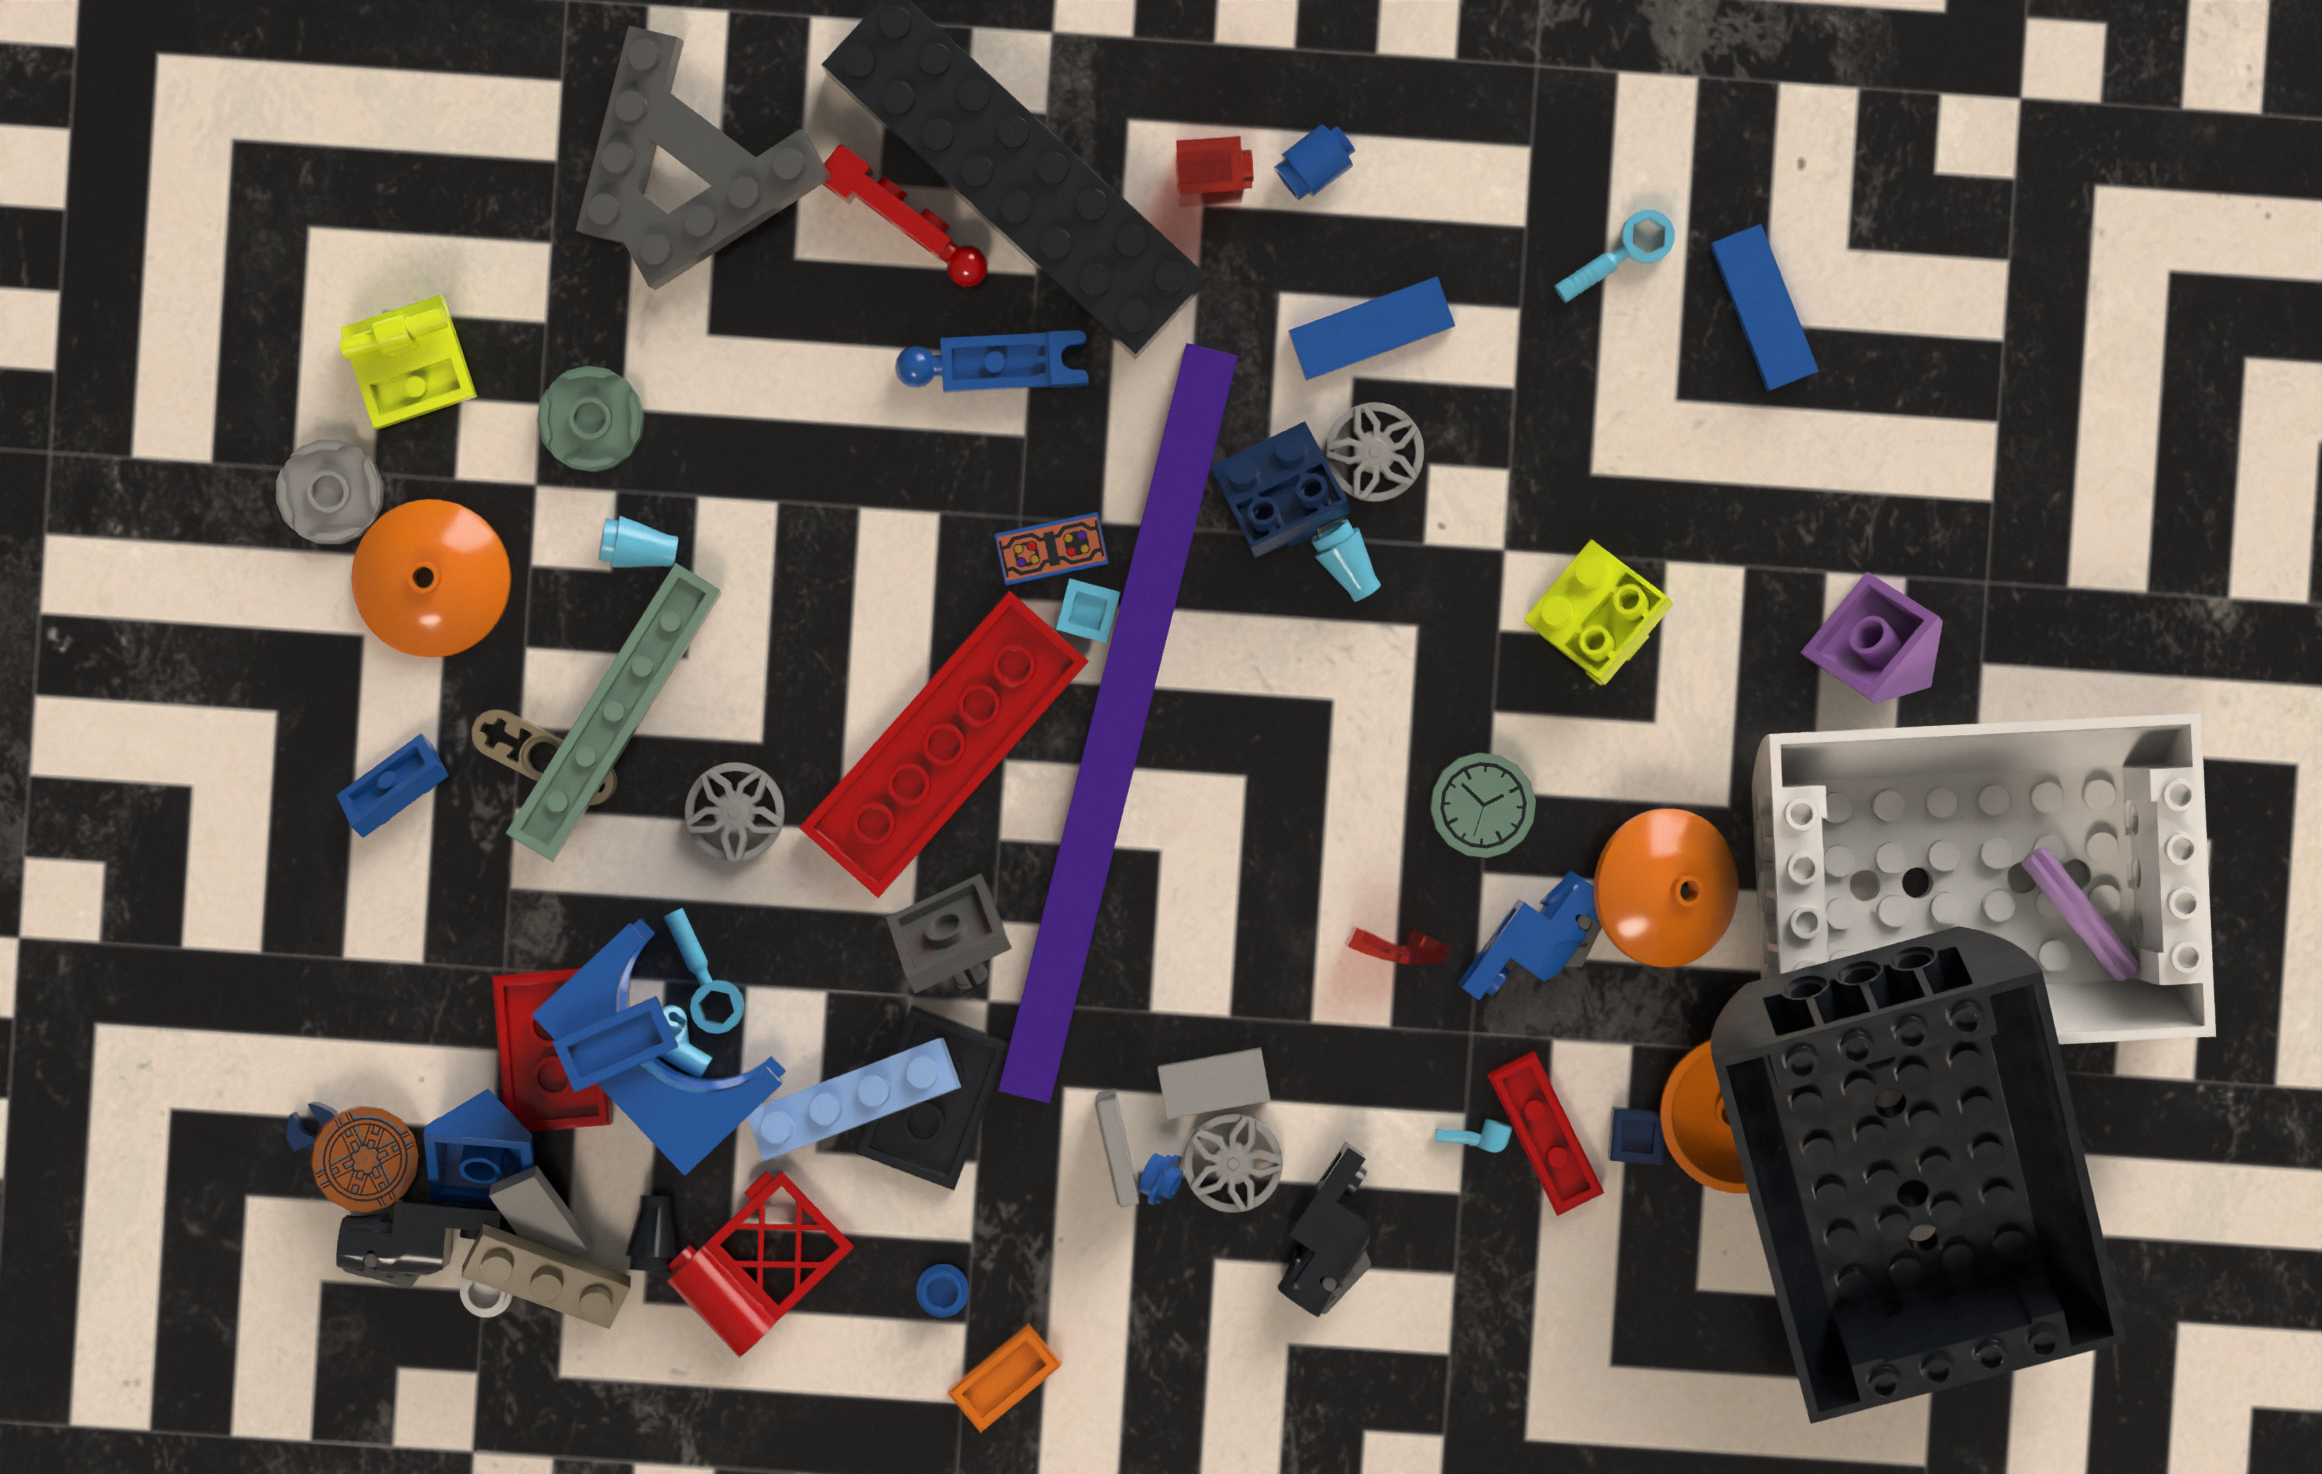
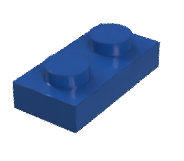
(392, 785)

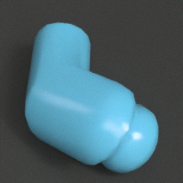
(685, 1056)

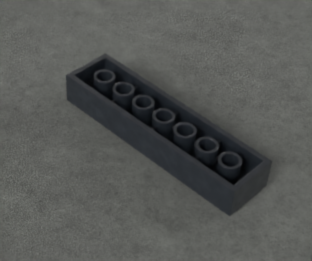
(1015, 173)

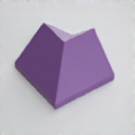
(1878, 642)

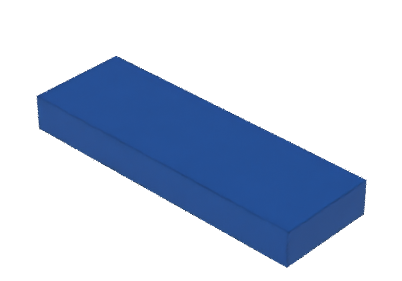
(1764, 307)
(1371, 328)

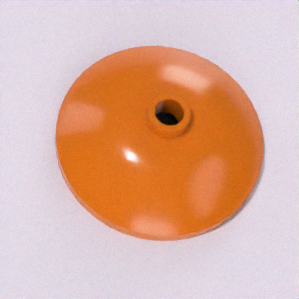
(467, 586)
(1642, 881)
(1697, 1124)

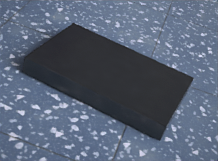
(938, 1133)

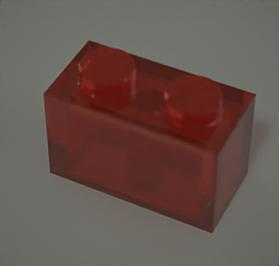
(1212, 171)

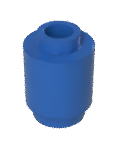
(1315, 161)

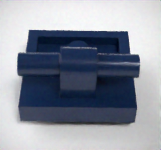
(1281, 490)

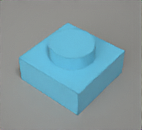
(1088, 611)

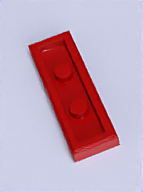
(1545, 1132)

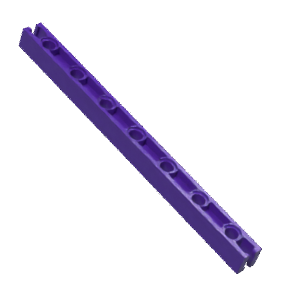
(1118, 723)

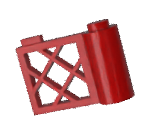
(726, 1293)

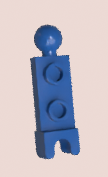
(995, 362)

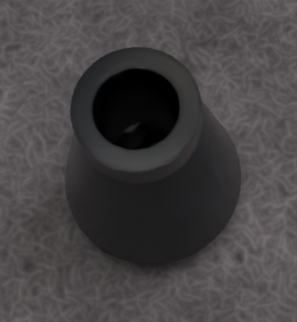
(652, 1236)

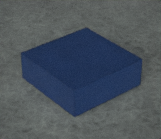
(1635, 1136)

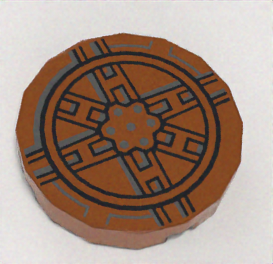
(364, 1158)

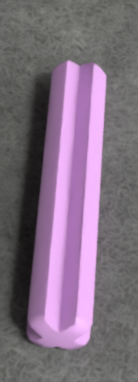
(2080, 914)

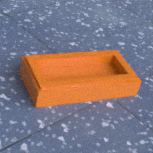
(1004, 1377)

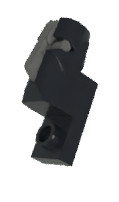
(1331, 1237)
(412, 1242)

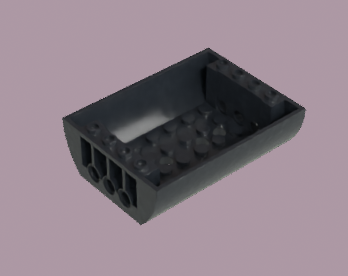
(1980, 1121)

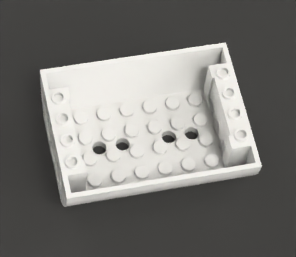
(1968, 809)

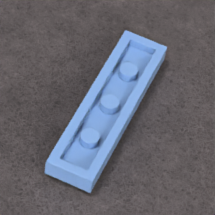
(853, 1099)

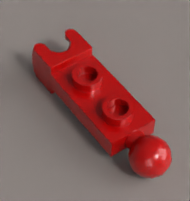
(852, 179)

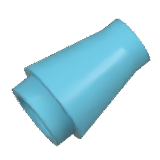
(636, 545)
(1346, 558)

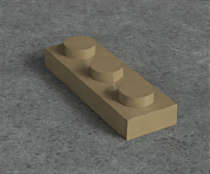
(546, 1276)

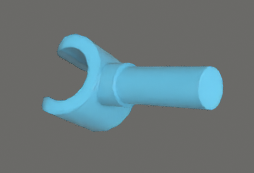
(1493, 1136)

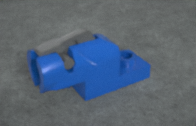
(1539, 940)

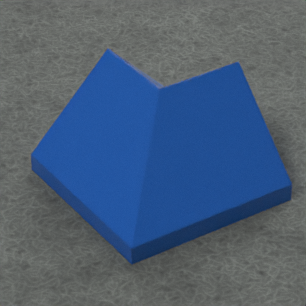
(475, 1149)

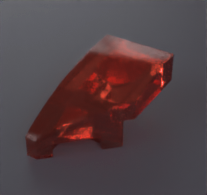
(1415, 949)

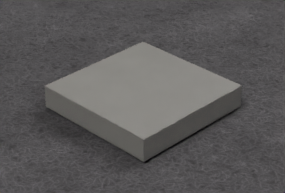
(1117, 1148)

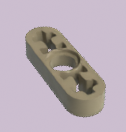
(515, 727)

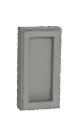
(1213, 1083)
(539, 1212)

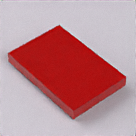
(530, 1068)

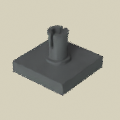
(949, 935)

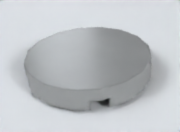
(329, 492)

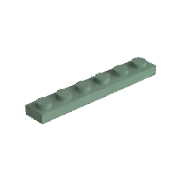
(614, 712)

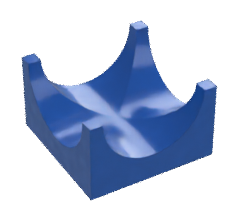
(673, 1109)

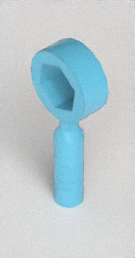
(1608, 262)
(697, 964)

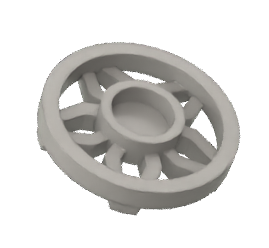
(1375, 451)
(734, 811)
(1233, 1162)

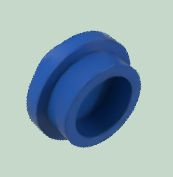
(942, 1290)

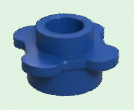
(1161, 1178)

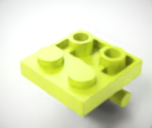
(407, 362)
(1598, 612)

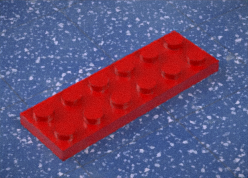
(944, 744)

